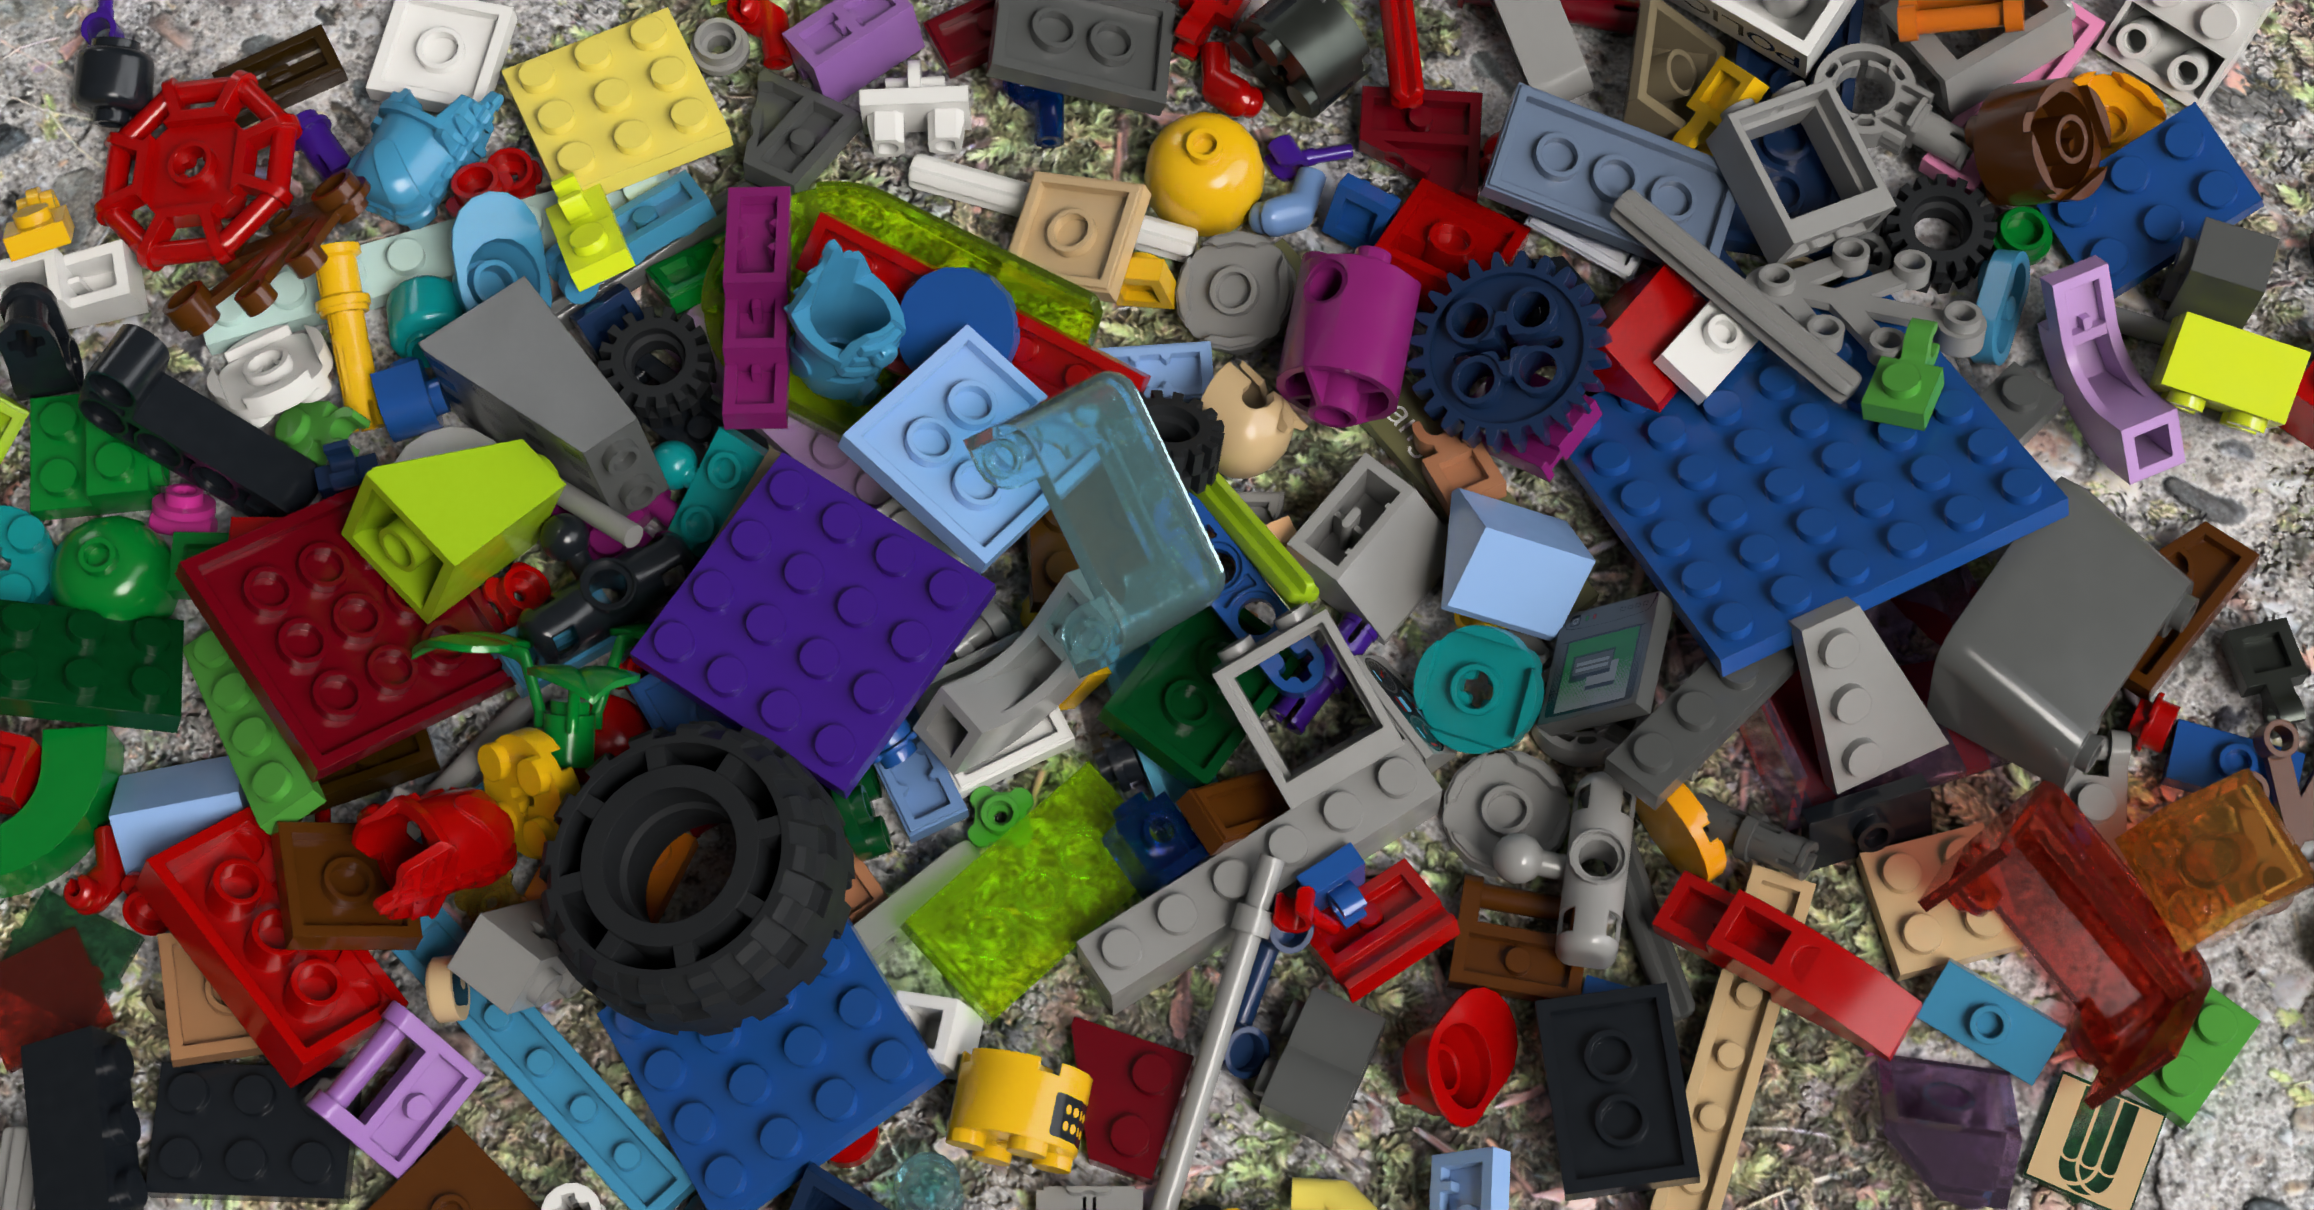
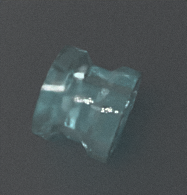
(930, 1194)

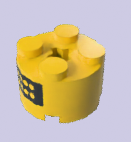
(1018, 1108)

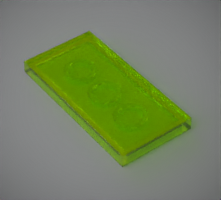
(1026, 898)

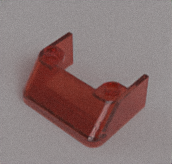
(2088, 931)

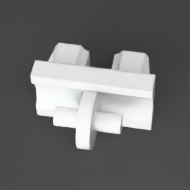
(916, 106)

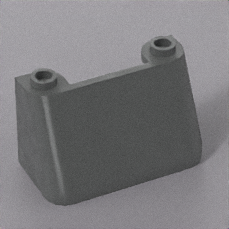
(2057, 638)

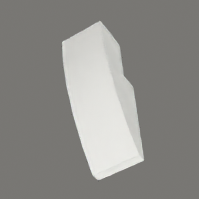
(89, 284)

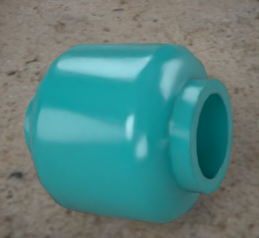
(418, 310)

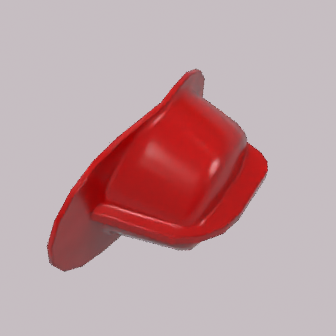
(1461, 1059)

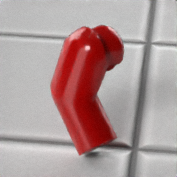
(766, 23)

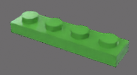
(260, 756)

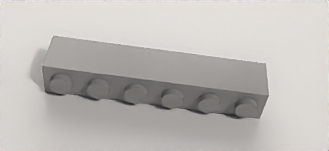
(1196, 911)

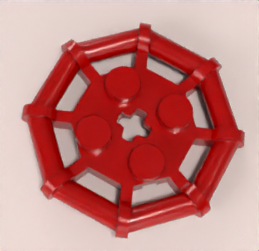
(217, 189)

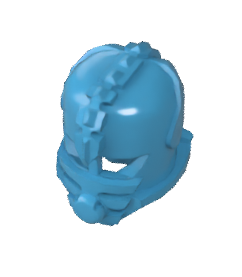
(418, 154)
(843, 327)

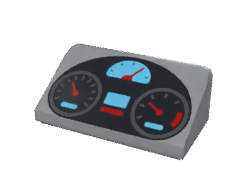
(1403, 711)

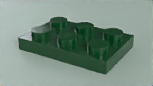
(90, 667)
(1176, 708)

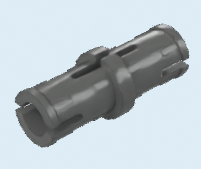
(1757, 839)

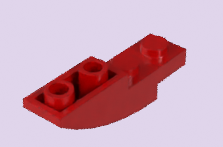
(1790, 962)

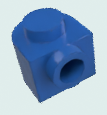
(409, 399)

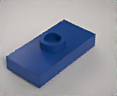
(2207, 755)

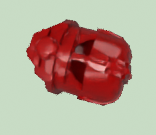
(463, 847)

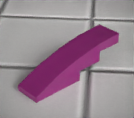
(754, 315)

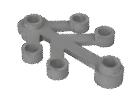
(1859, 303)

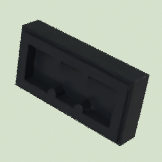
(1868, 820)

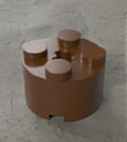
(2039, 142)

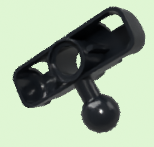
(631, 573)

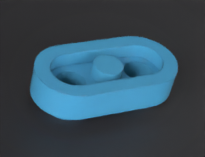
(2002, 295)

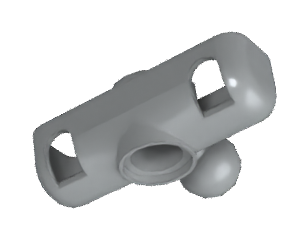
(1594, 833)

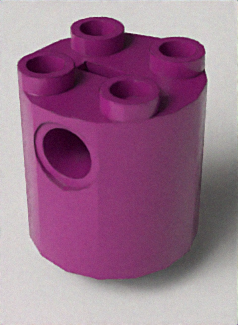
(1348, 336)

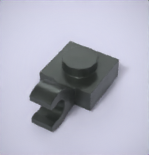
(2268, 664)

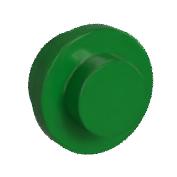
(2024, 231)

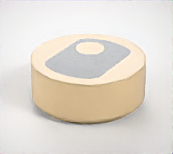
(446, 992)

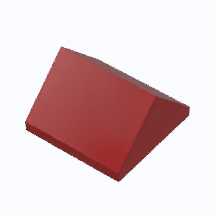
(1642, 323)

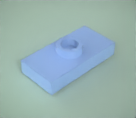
(1172, 366)

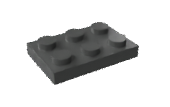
(1086, 49)

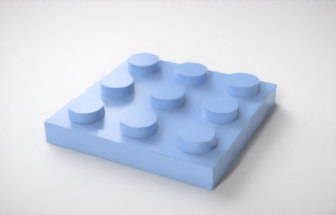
(919, 455)

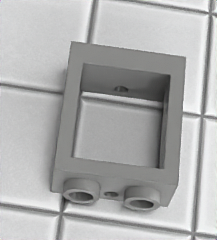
(1996, 63)
(1841, 150)
(1335, 763)

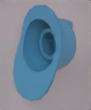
(494, 246)

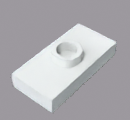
(1705, 352)

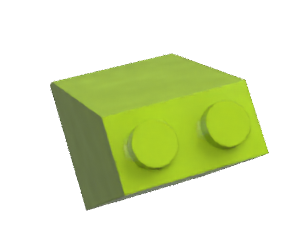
(451, 519)

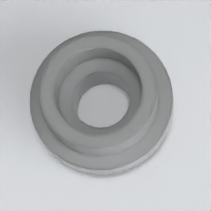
(715, 33)

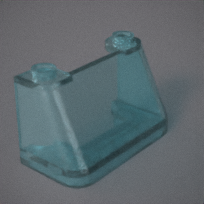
(1116, 508)

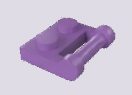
(411, 1104)

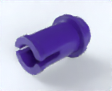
(320, 144)

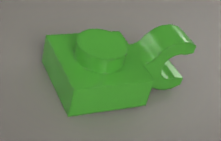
(1907, 388)

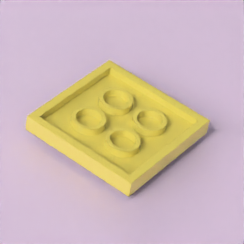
(618, 105)

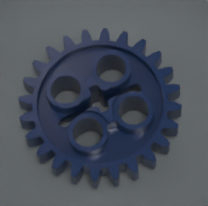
(1506, 298)

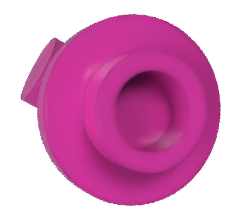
(183, 510)

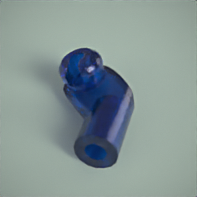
(1045, 107)

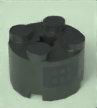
(1302, 53)

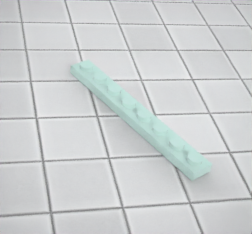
(381, 269)

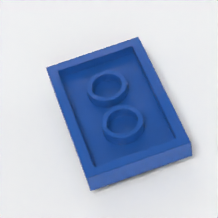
(2154, 198)

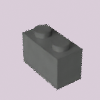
(2218, 273)

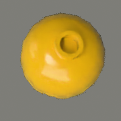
(1204, 173)

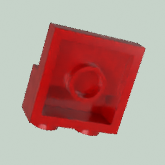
(1441, 233)

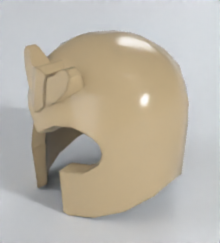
(1254, 421)

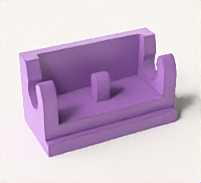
(853, 43)

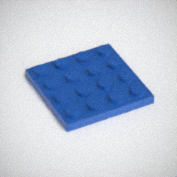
(781, 1090)

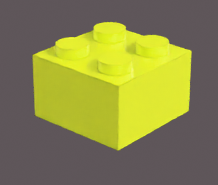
(2228, 372)

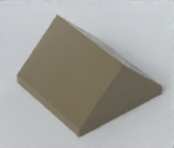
(1666, 68)

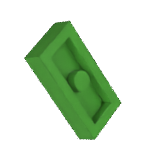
(2205, 1056)

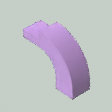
(2108, 399)

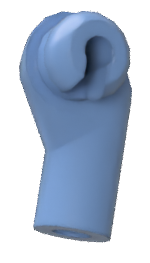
(1290, 211)

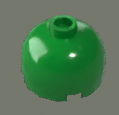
(113, 570)

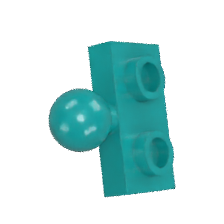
(711, 486)

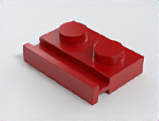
(1399, 930)

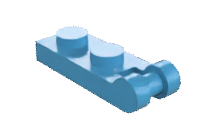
(647, 224)

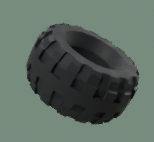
(760, 929)

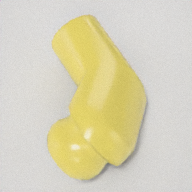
(1327, 1195)

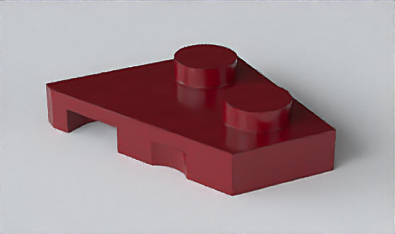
(1426, 142)
(1130, 1098)

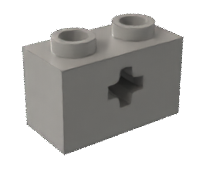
(513, 959)

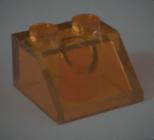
(2216, 861)

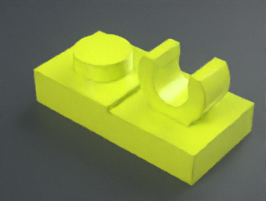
(587, 233)

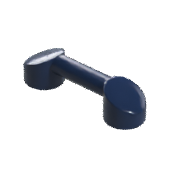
(1248, 1044)

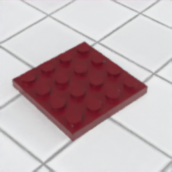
(333, 640)

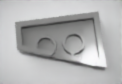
(1857, 697)

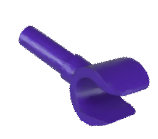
(100, 20)
(1288, 158)

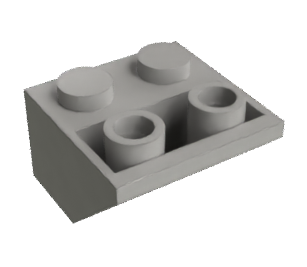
(1373, 547)

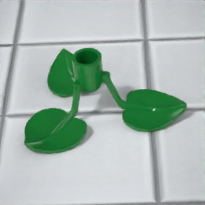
(569, 718)

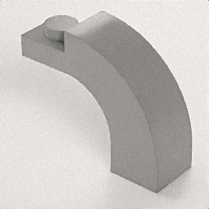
(1010, 694)

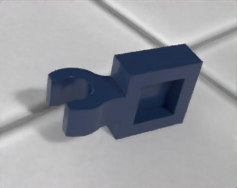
(344, 468)

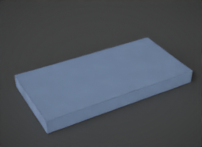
(1577, 162)

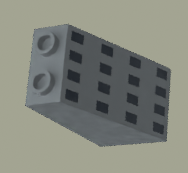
(525, 377)

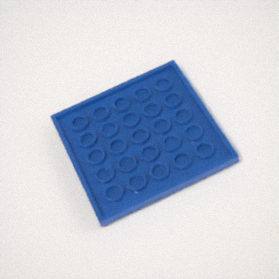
(1795, 501)

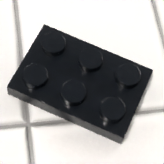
(1616, 1092)
(246, 1137)

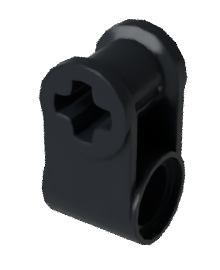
(37, 343)

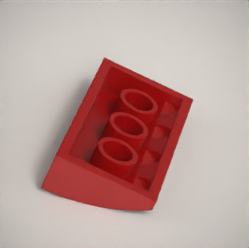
(226, 914)

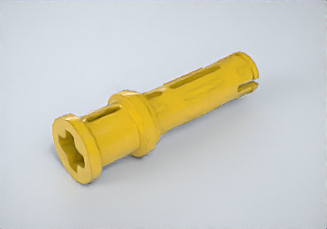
(344, 307)

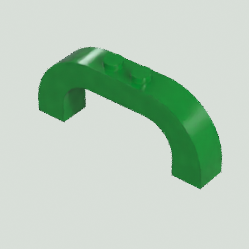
(68, 804)

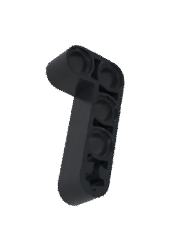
(190, 434)

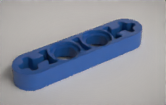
(1250, 587)

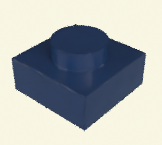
(603, 312)

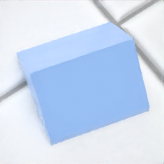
(1511, 565)
(170, 805)

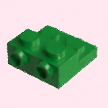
(82, 468)

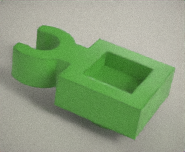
(315, 424)

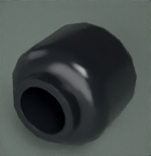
(112, 80)

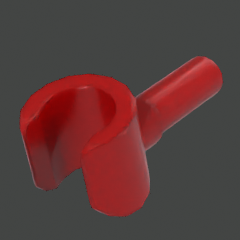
(1301, 913)

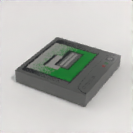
(1606, 664)

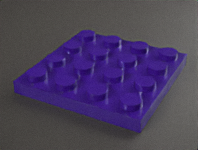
(814, 623)

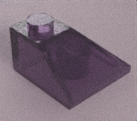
(1952, 1127)

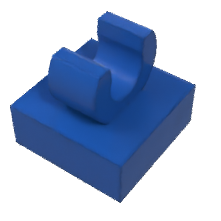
(1359, 212)
(1337, 884)

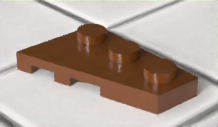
(2218, 570)

